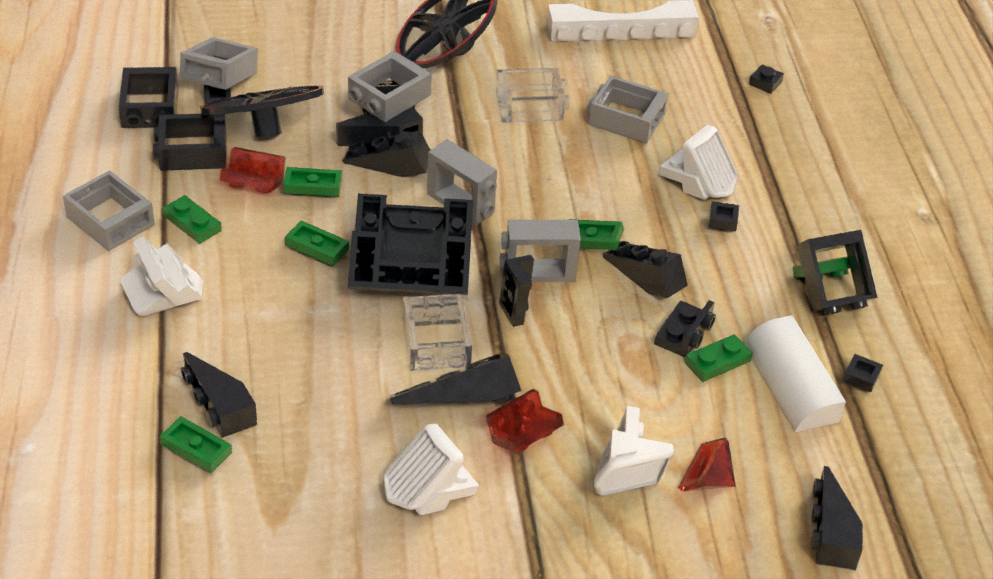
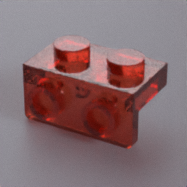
(254, 169)
(522, 422)

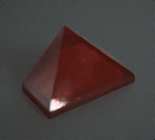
(710, 467)

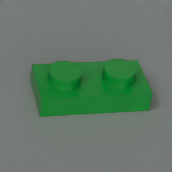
(312, 181)
(192, 219)
(600, 234)
(317, 243)
(836, 266)
(718, 358)
(195, 444)

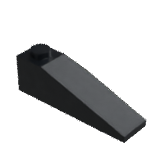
(480, 382)

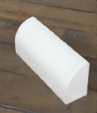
(795, 374)

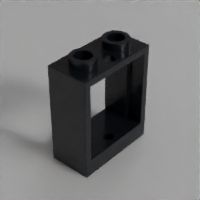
(147, 82)
(190, 155)
(859, 267)

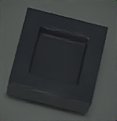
(766, 78)
(723, 216)
(862, 372)

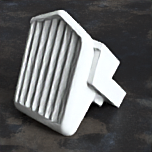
(703, 166)
(160, 280)
(630, 459)
(428, 473)

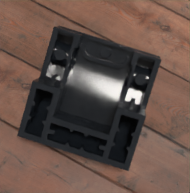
(411, 246)

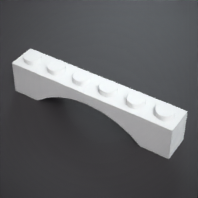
(577, 23)

